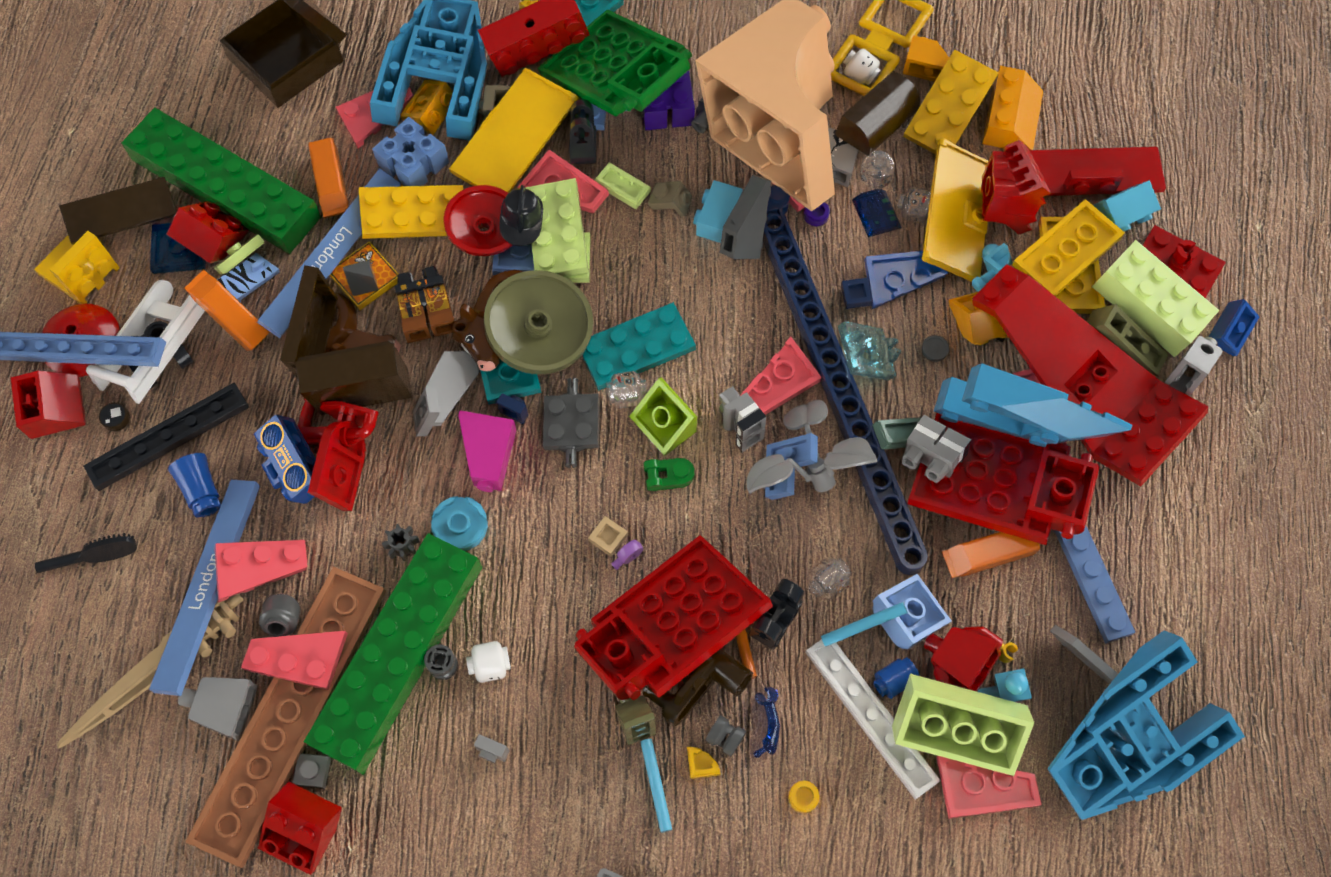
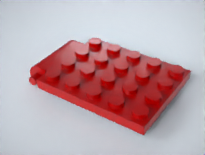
(1012, 485)
(670, 622)

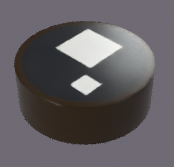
(114, 416)

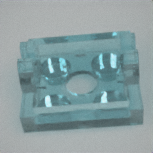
(863, 338)

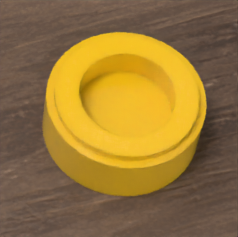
(803, 796)

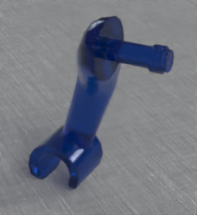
(773, 730)

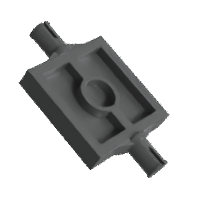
(571, 422)

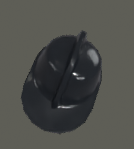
(521, 217)

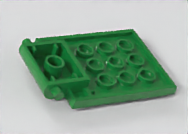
(618, 65)

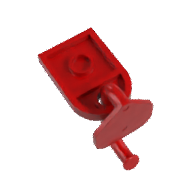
(339, 451)

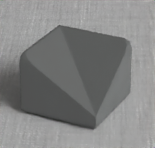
(361, 278)

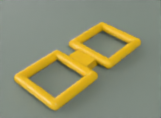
(879, 43)

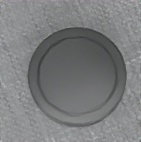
(935, 348)

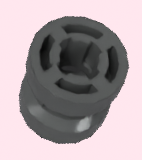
(444, 667)
(719, 732)

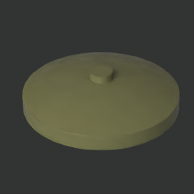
(538, 322)

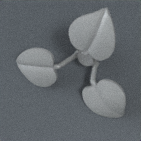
(845, 454)

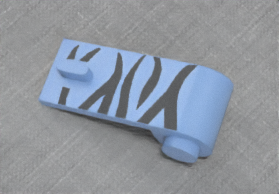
(248, 276)

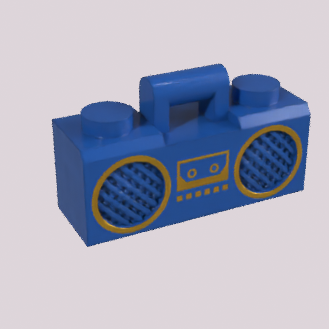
(289, 458)

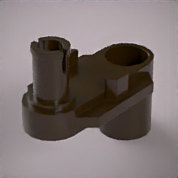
(717, 668)

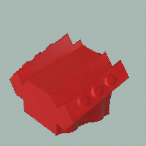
(1012, 188)

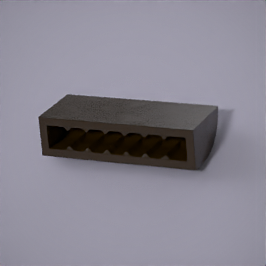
(879, 113)
(119, 210)

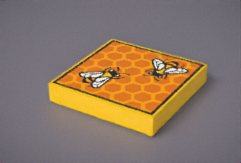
(385, 274)

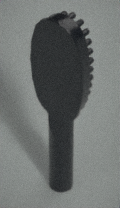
(95, 552)

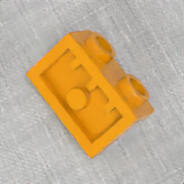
(429, 105)

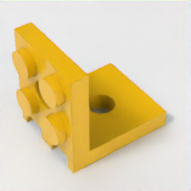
(77, 267)

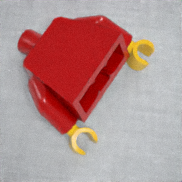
(967, 655)

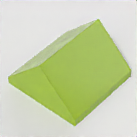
(664, 417)

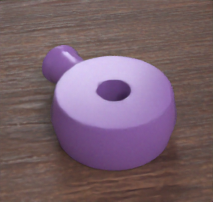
(627, 553)

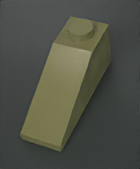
(1128, 337)
(636, 719)

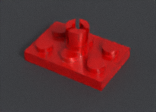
(1185, 259)

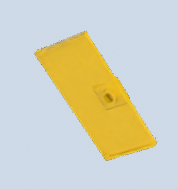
(514, 132)
(955, 216)

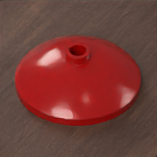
(468, 213)
(86, 320)

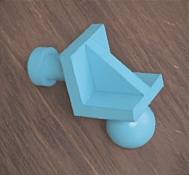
(995, 259)
(1010, 686)

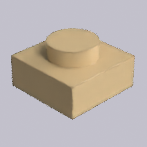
(608, 536)

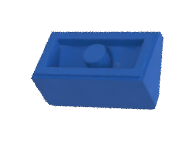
(1234, 326)

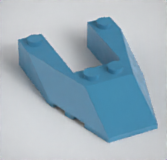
(437, 45)
(1021, 408)
(1125, 746)

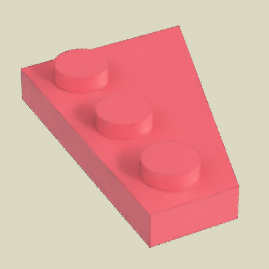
(554, 168)
(783, 378)

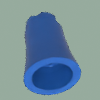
(196, 484)

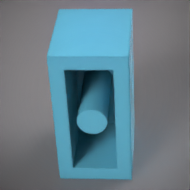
(1130, 205)
(717, 207)

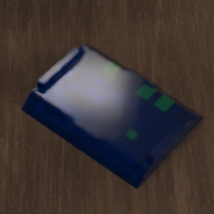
(876, 212)

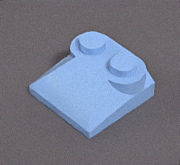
(923, 616)

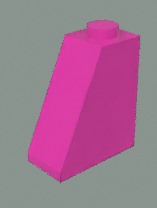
(487, 447)

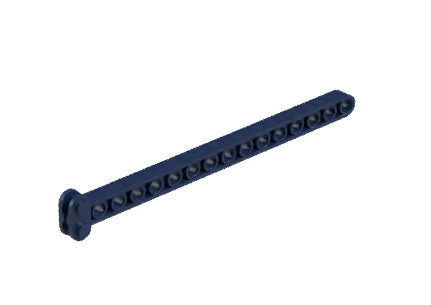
(839, 371)

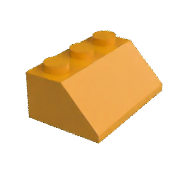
(1013, 109)
(974, 323)

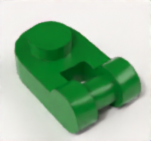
(679, 473)

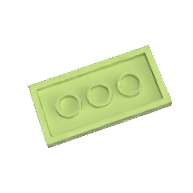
(561, 239)

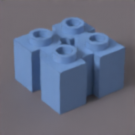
(411, 154)

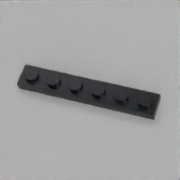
(165, 436)

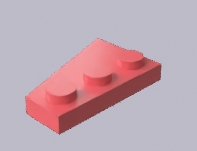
(358, 118)
(252, 564)
(297, 658)
(980, 791)

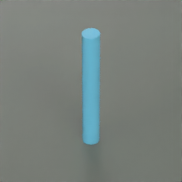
(864, 624)
(656, 785)

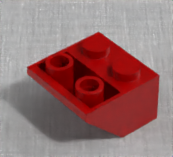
(206, 230)
(47, 402)
(298, 827)

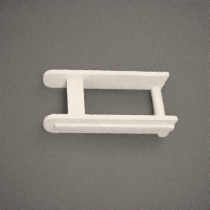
(152, 306)

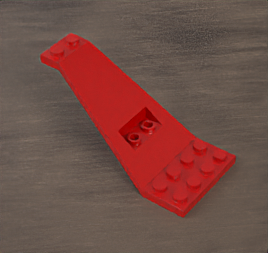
(1068, 358)

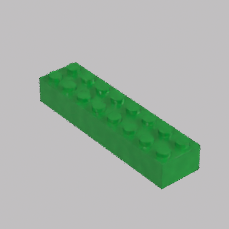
(223, 178)
(393, 654)

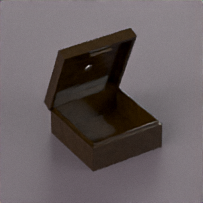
(285, 48)
(351, 375)

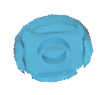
(460, 522)

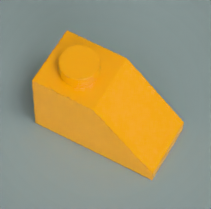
(925, 58)

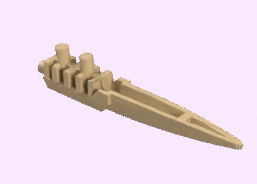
(142, 674)

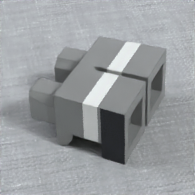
(743, 416)
(935, 449)

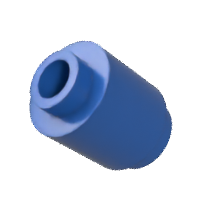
(894, 677)

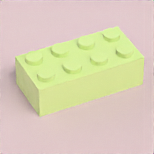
(1156, 298)
(962, 724)

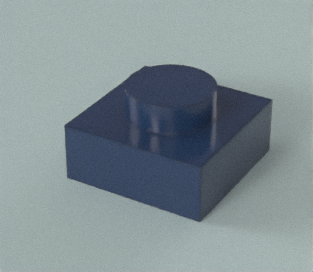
(856, 293)
(513, 407)

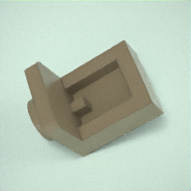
(492, 96)
(669, 196)

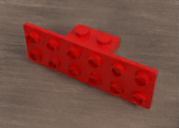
(1099, 169)

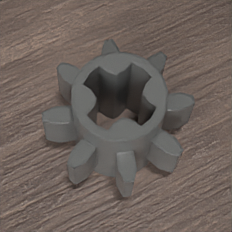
(402, 535)

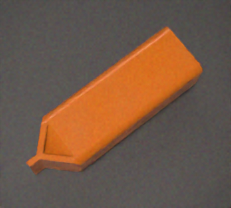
(328, 177)
(226, 310)
(987, 553)

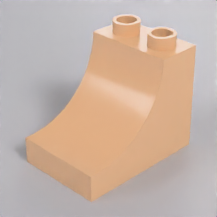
(767, 97)

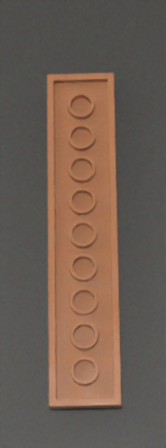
(277, 729)

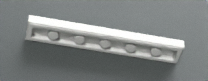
(872, 717)

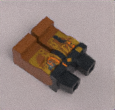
(422, 296)

